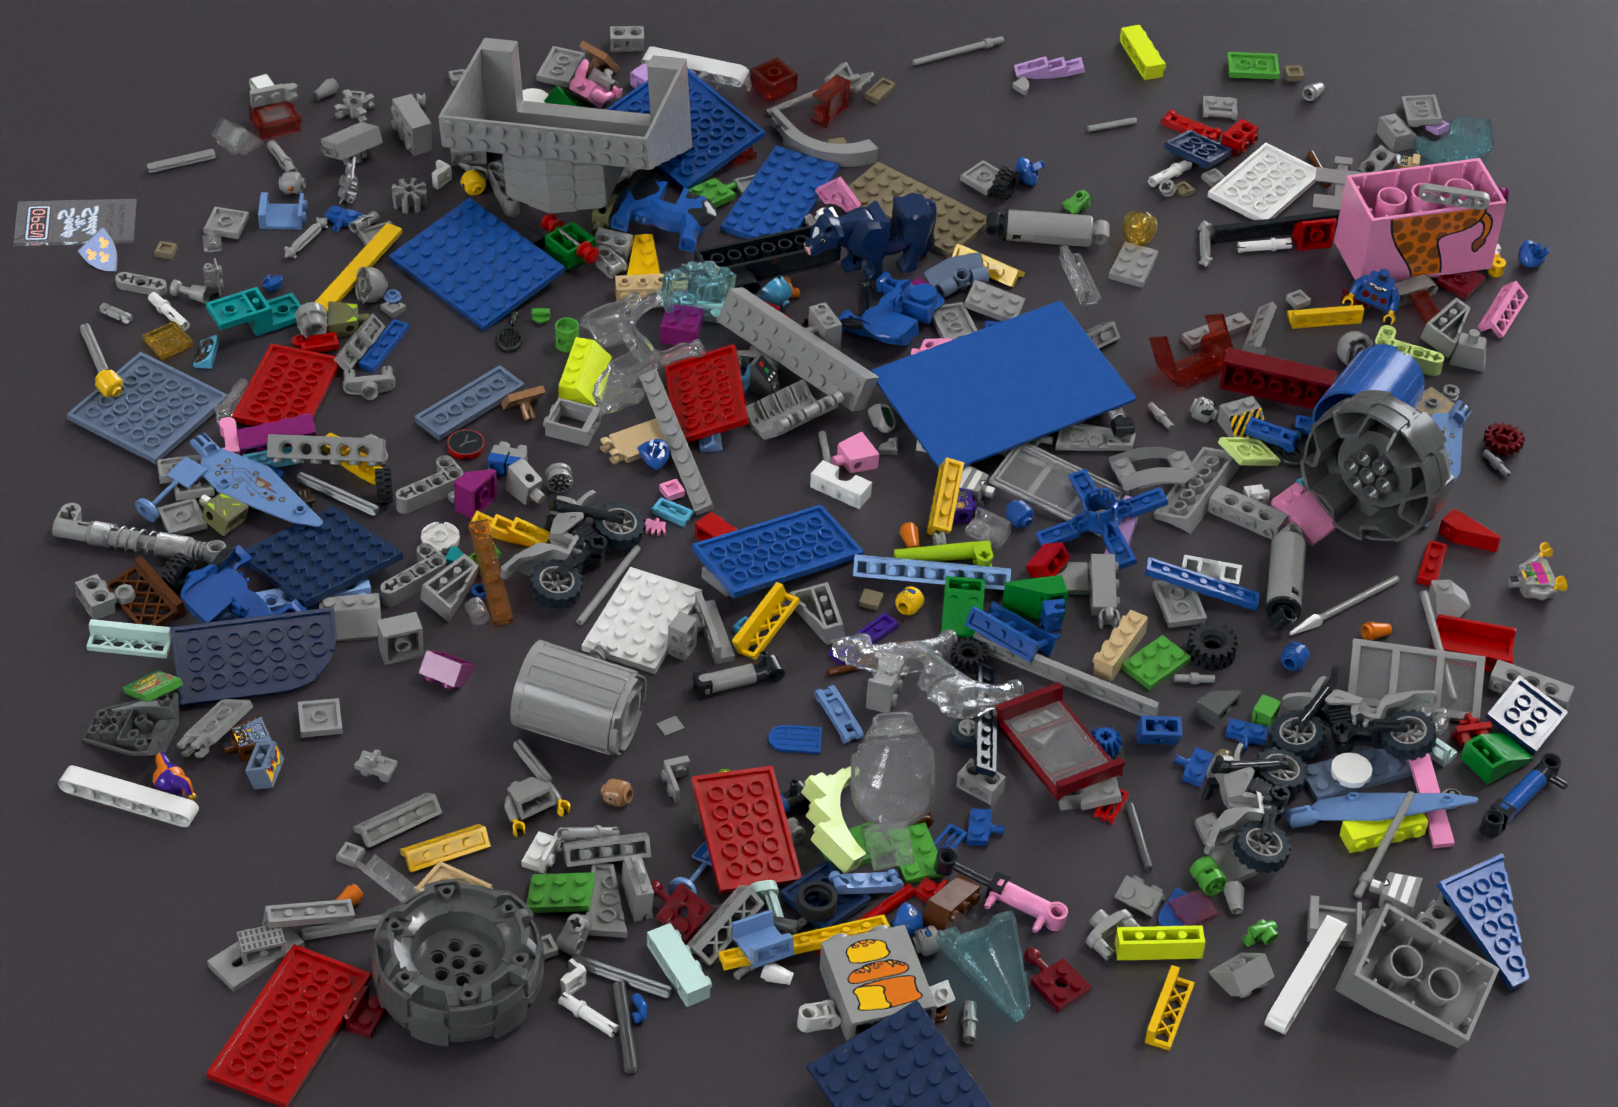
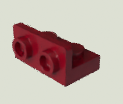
(364, 1014)

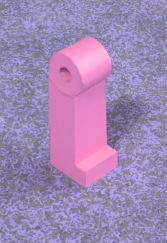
(228, 432)

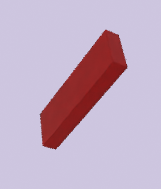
(1431, 562)

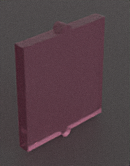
(1193, 908)

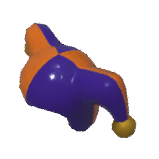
(172, 778)

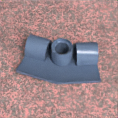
(957, 273)

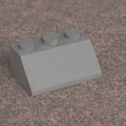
(355, 616)

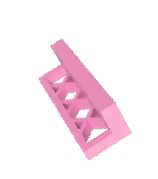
(1502, 304)

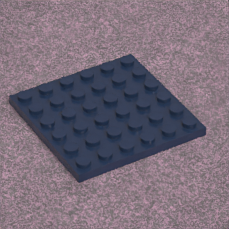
(321, 560)
(897, 1065)

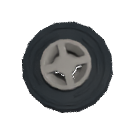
(963, 732)

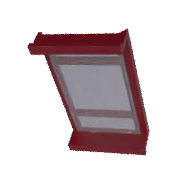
(1055, 742)

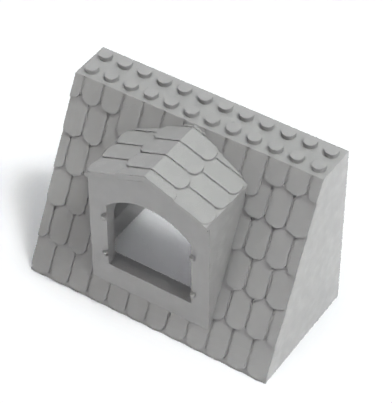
(563, 153)

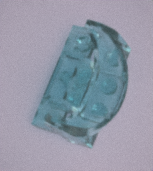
(704, 283)

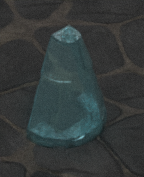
(993, 962)

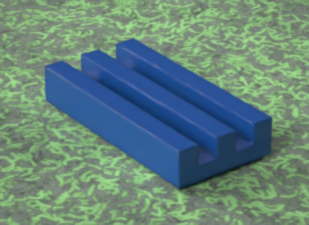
(963, 835)

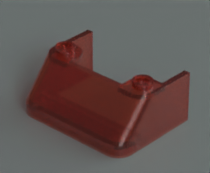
(1200, 365)

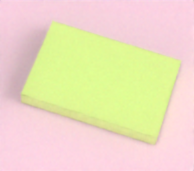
(1249, 451)

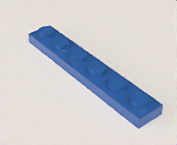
(1202, 583)

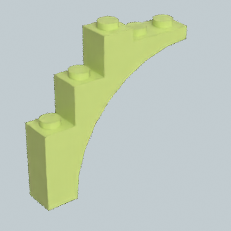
(825, 813)

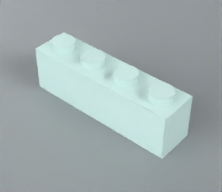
(679, 964)

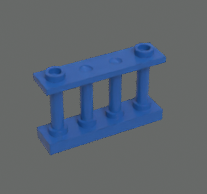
(1011, 631)

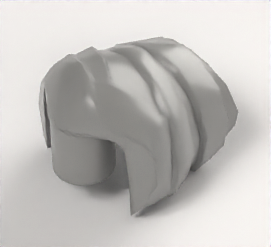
(1109, 616)

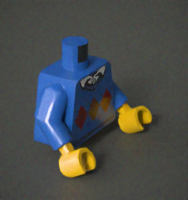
(1376, 290)

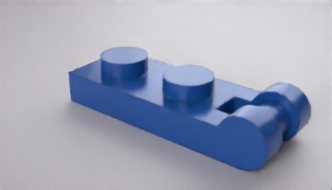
(1272, 434)

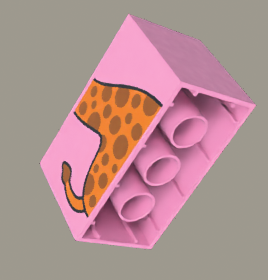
(1392, 229)

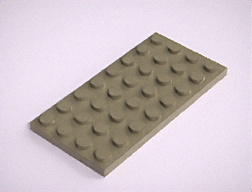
(954, 220)

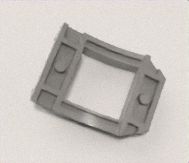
(1178, 473)

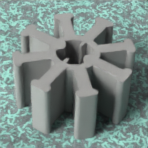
(409, 195)

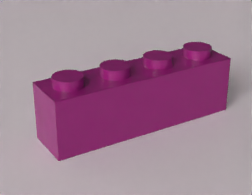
(255, 438)

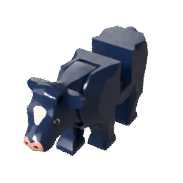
(872, 236)

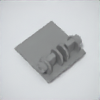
(348, 184)

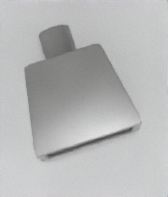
(1470, 351)
(524, 483)

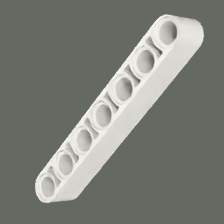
(717, 70)
(128, 796)
(1306, 975)

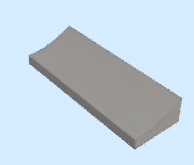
(1190, 503)

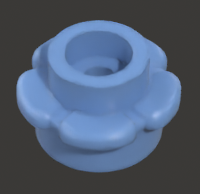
(392, 296)

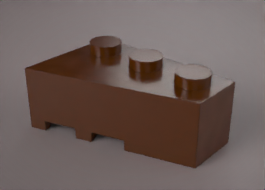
(951, 903)

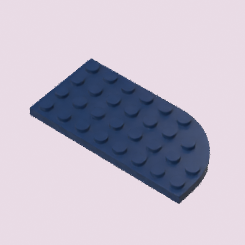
(252, 655)

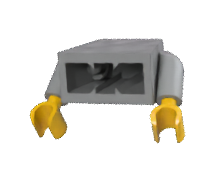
(529, 798)

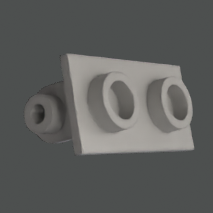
(213, 273)

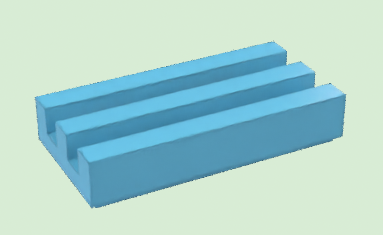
(671, 514)

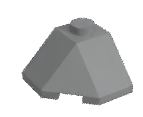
(1447, 598)

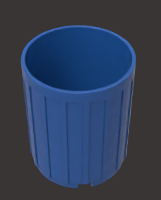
(1376, 369)

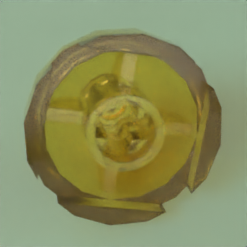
(1139, 227)

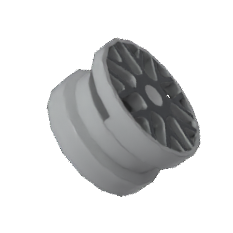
(559, 476)

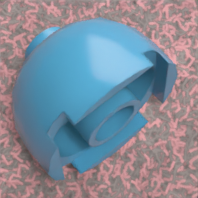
(777, 292)

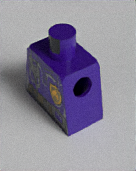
(965, 507)

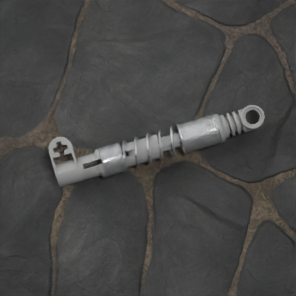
(70, 526)

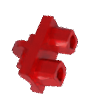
(1468, 728)

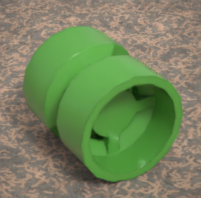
(565, 333)
(1208, 875)

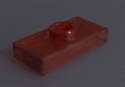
(1424, 305)

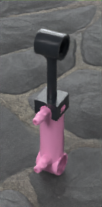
(1000, 889)

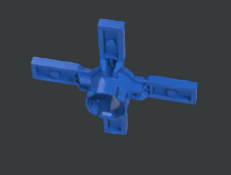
(1108, 520)

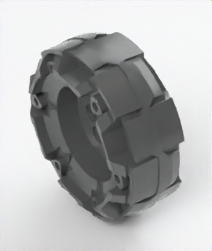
(1377, 467)
(458, 962)

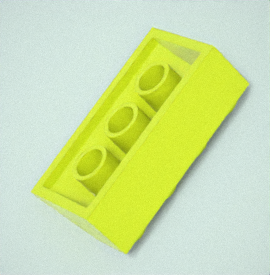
(582, 370)

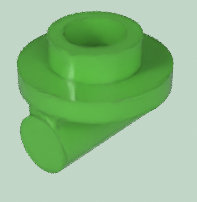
(540, 315)

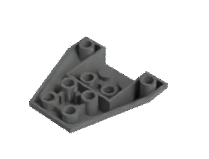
(136, 726)

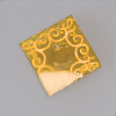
(168, 340)

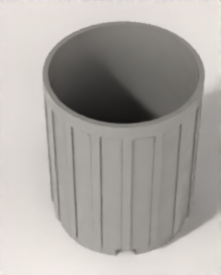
(577, 698)

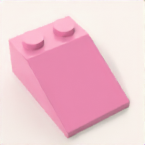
(1305, 512)

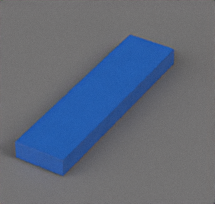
(384, 345)

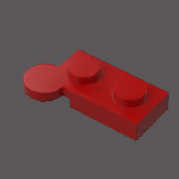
(317, 343)

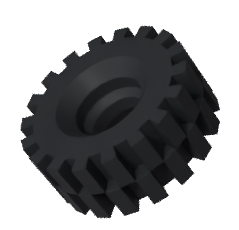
(1215, 636)

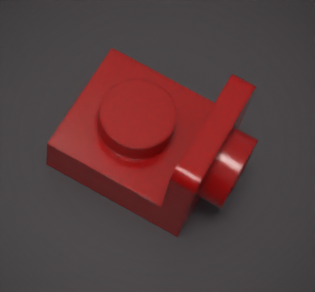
(928, 888)

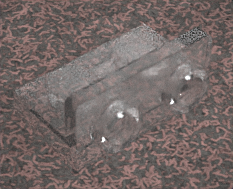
(989, 527)

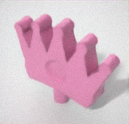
(654, 526)

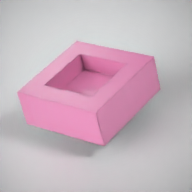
(672, 490)

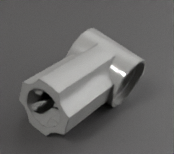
(602, 80)

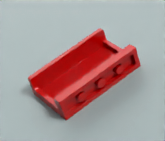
(1477, 638)

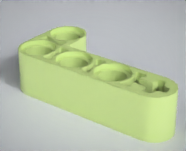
(1428, 360)

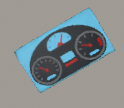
(206, 352)

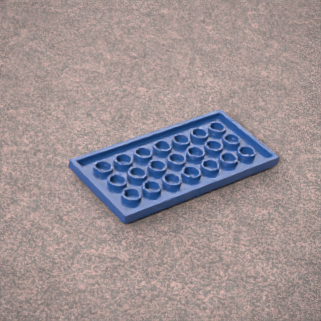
(779, 194)
(776, 550)

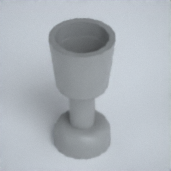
(195, 292)

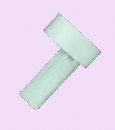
(768, 892)

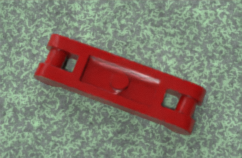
(1182, 124)

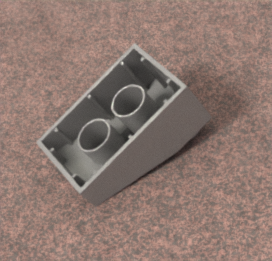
(1417, 977)

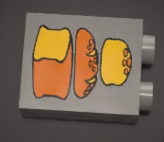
(873, 977)

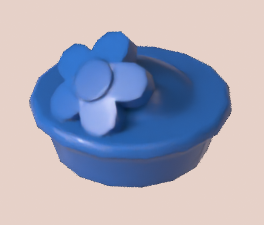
(272, 283)

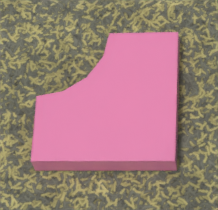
(838, 193)

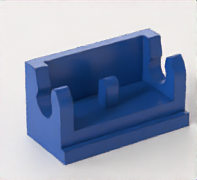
(1052, 615)

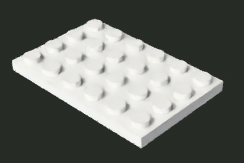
(1264, 183)
(638, 619)

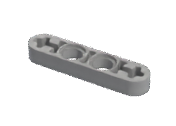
(1453, 199)

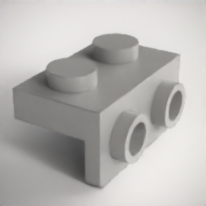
(1140, 896)

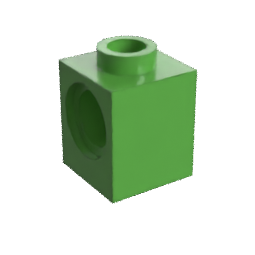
(1266, 711)

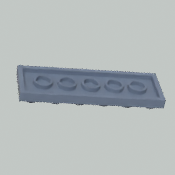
(468, 402)
(1384, 770)

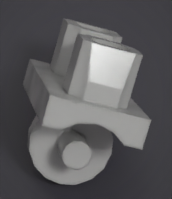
(375, 764)

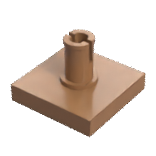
(598, 58)
(524, 400)

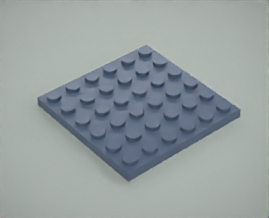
(153, 410)

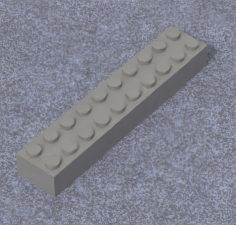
(797, 348)

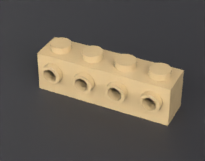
(637, 283)
(1120, 645)

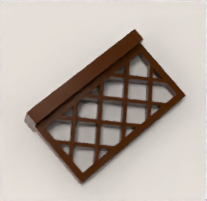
(159, 588)

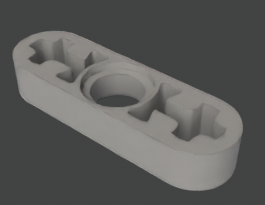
(129, 282)

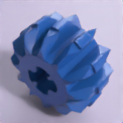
(1108, 740)

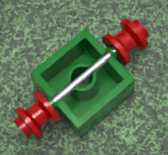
(568, 242)

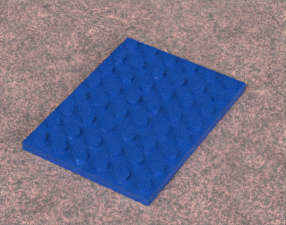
(717, 131)
(477, 264)

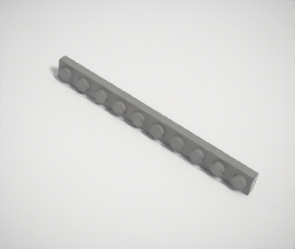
(676, 442)
(1074, 679)

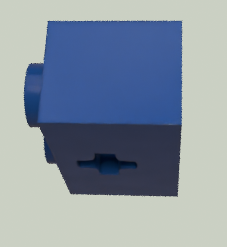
(1159, 730)

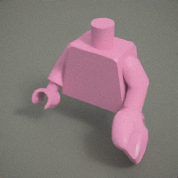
(590, 91)

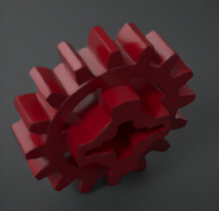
(1505, 438)

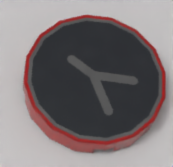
(466, 444)

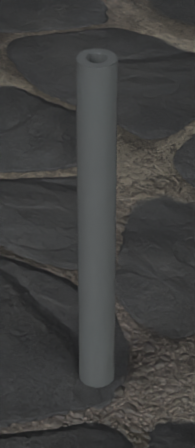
(1139, 837)

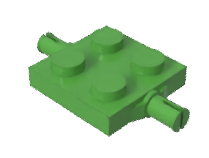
(715, 191)

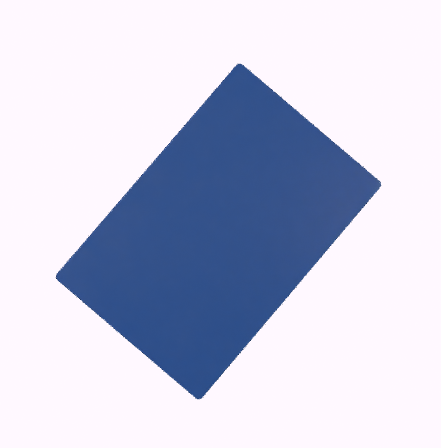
(1002, 386)

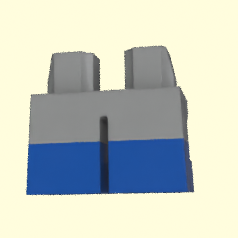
(504, 456)

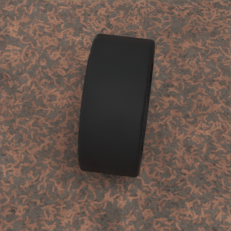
(812, 913)

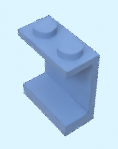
(281, 215)
(761, 940)

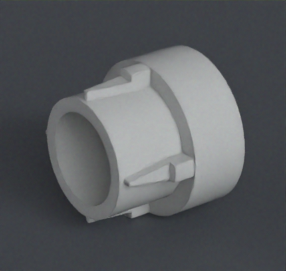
(311, 319)

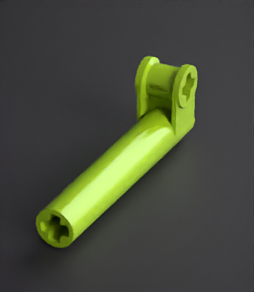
(978, 551)

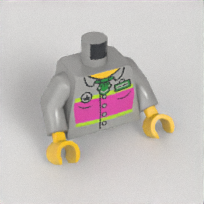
(1536, 577)

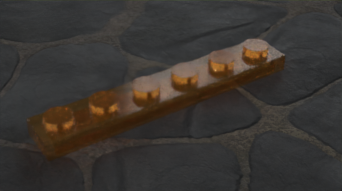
(490, 572)

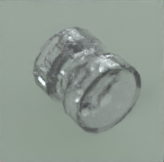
(476, 610)
(1441, 718)

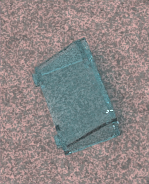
(1468, 140)

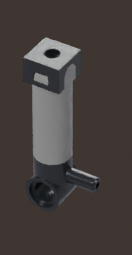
(767, 668)

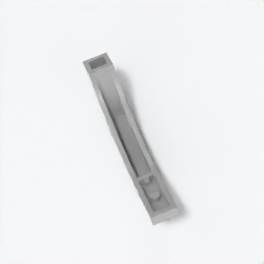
(845, 155)

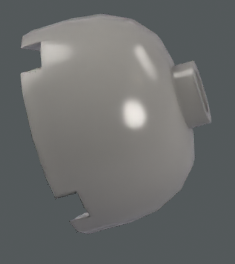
(370, 285)
(1351, 344)

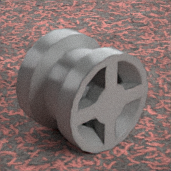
(797, 832)

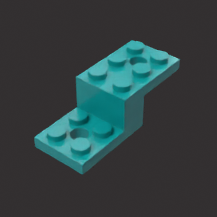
(254, 309)

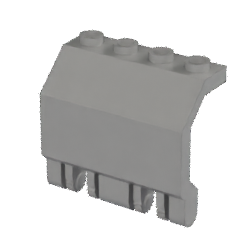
(788, 409)

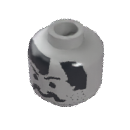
(1203, 410)

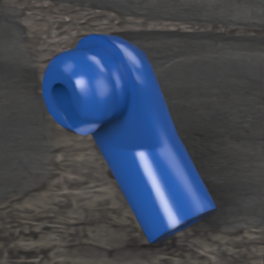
(641, 1004)

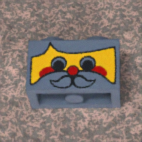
(264, 765)

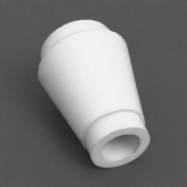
(777, 974)

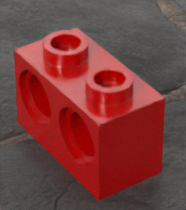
(1240, 136)

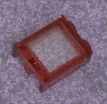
(835, 97)
(275, 119)

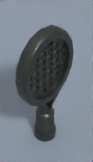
(510, 329)
(1284, 460)

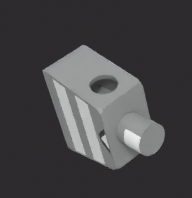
(976, 482)
(1398, 891)

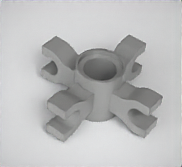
(354, 106)

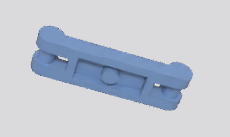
(839, 713)
(866, 882)

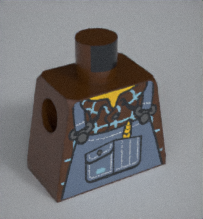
(246, 736)

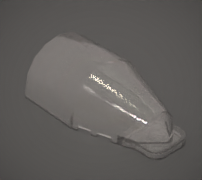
(893, 771)

